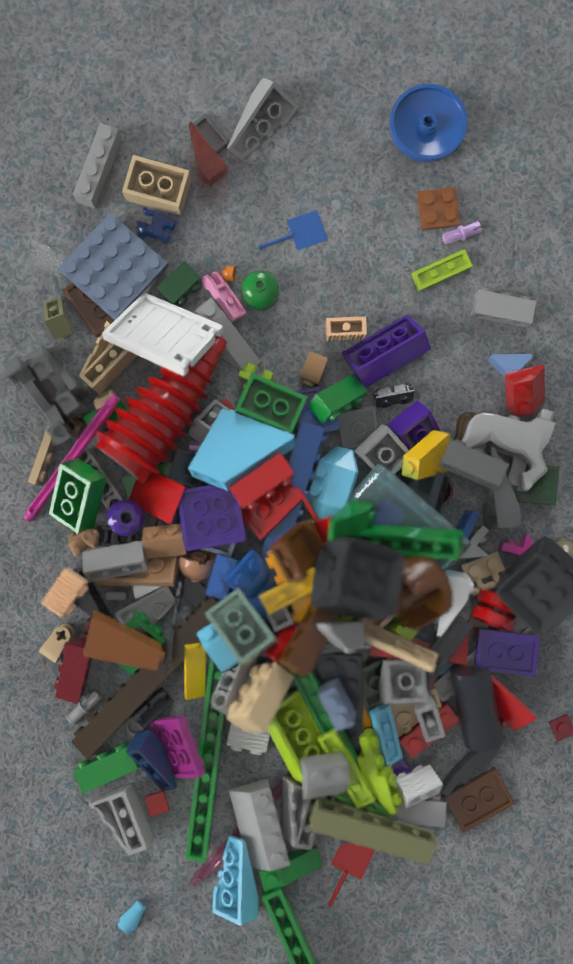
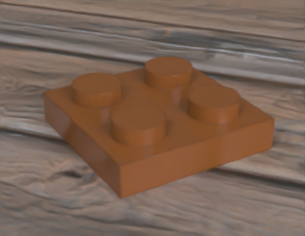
(438, 208)

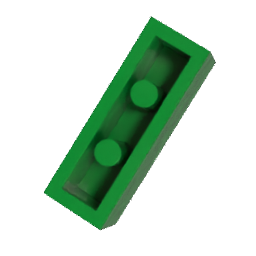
(337, 399)
(104, 768)

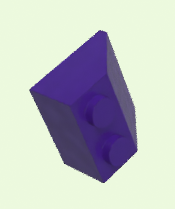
(413, 424)

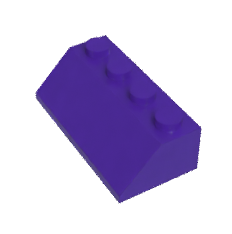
(387, 350)

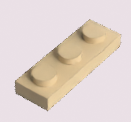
(43, 458)

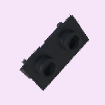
(402, 394)
(152, 708)

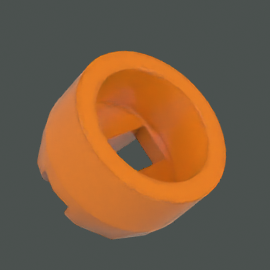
(228, 272)

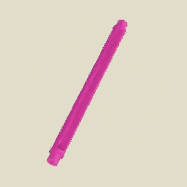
(76, 451)

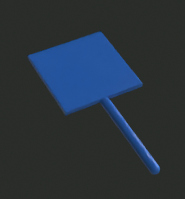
(304, 229)

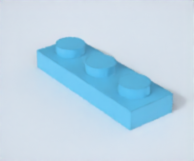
(386, 732)

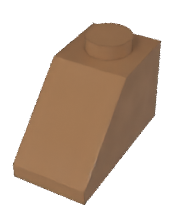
(313, 369)

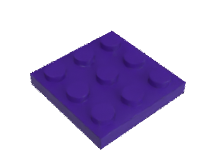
(210, 518)

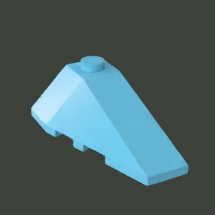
(236, 892)

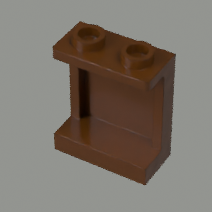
(297, 550)

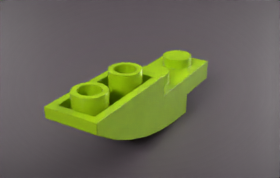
(379, 777)

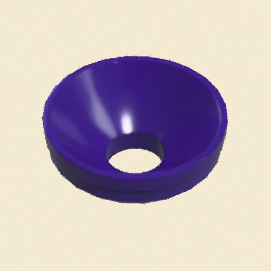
(119, 527)

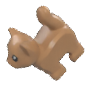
(81, 541)

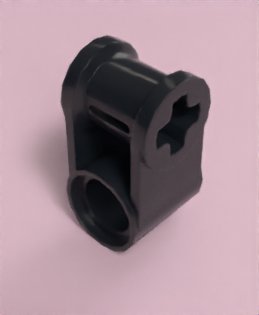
(108, 537)

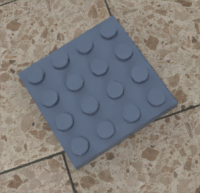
(113, 266)

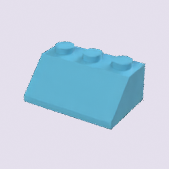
(217, 647)

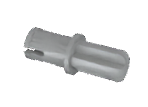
(84, 707)

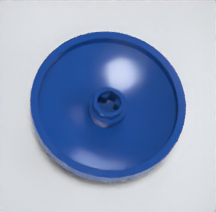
(428, 123)

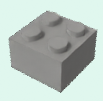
(383, 449)

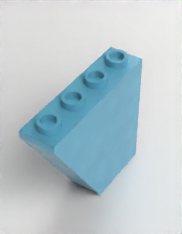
(237, 448)

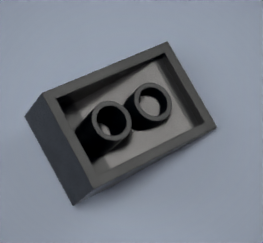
(91, 600)

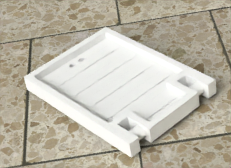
(163, 333)

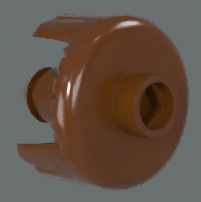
(423, 593)

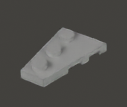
(153, 604)

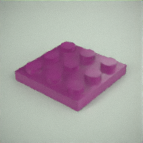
(179, 746)

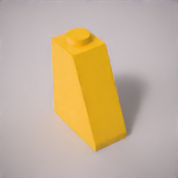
(426, 456)

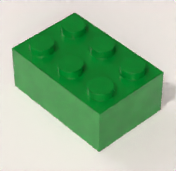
(271, 403)
(77, 495)

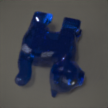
(159, 224)

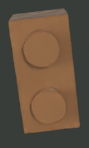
(163, 541)

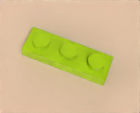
(441, 270)

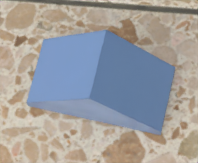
(508, 362)

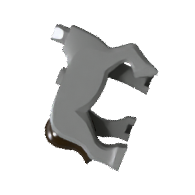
(510, 438)

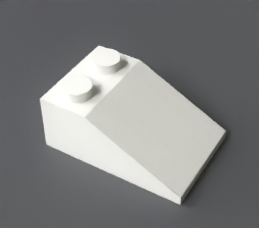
(461, 588)

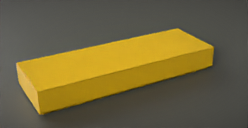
(287, 593)
(194, 671)

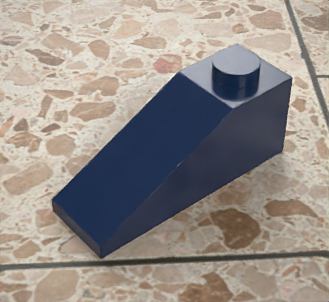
(151, 757)

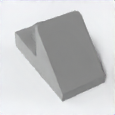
(476, 538)

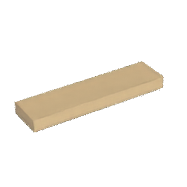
(399, 646)

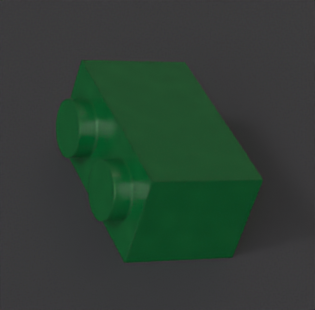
(180, 285)

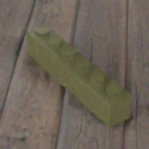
(372, 831)

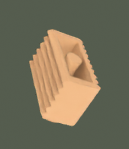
(345, 328)
(65, 592)

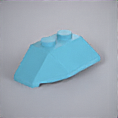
(333, 482)

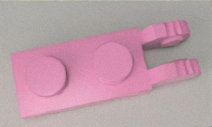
(224, 296)

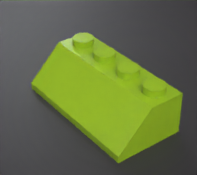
(295, 732)

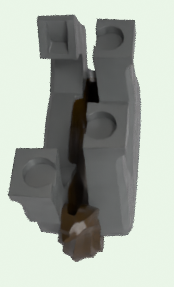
(42, 382)

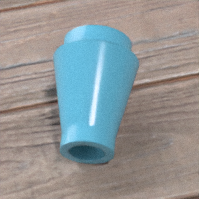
(131, 918)

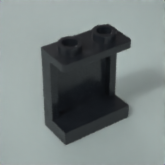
(429, 489)

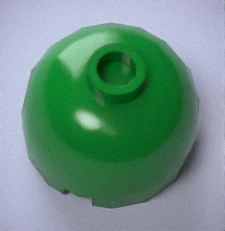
(260, 290)

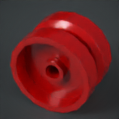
(495, 612)

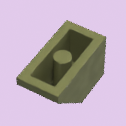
(57, 318)

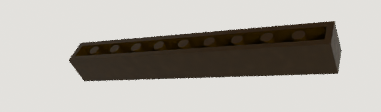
(141, 685)

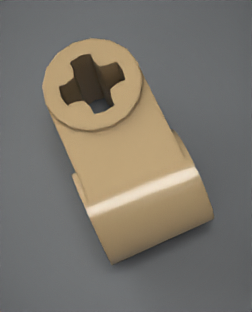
(54, 644)

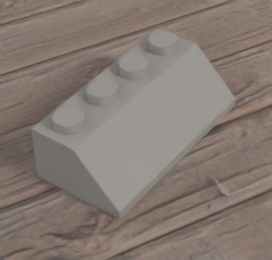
(259, 825)

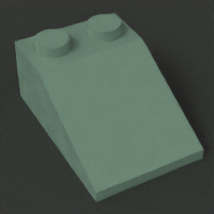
(241, 627)

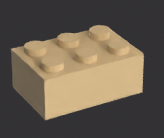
(157, 185)
(260, 697)

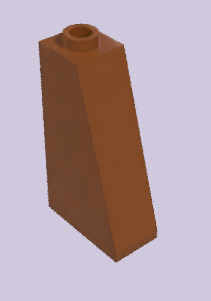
(121, 644)

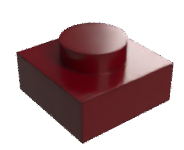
(561, 727)

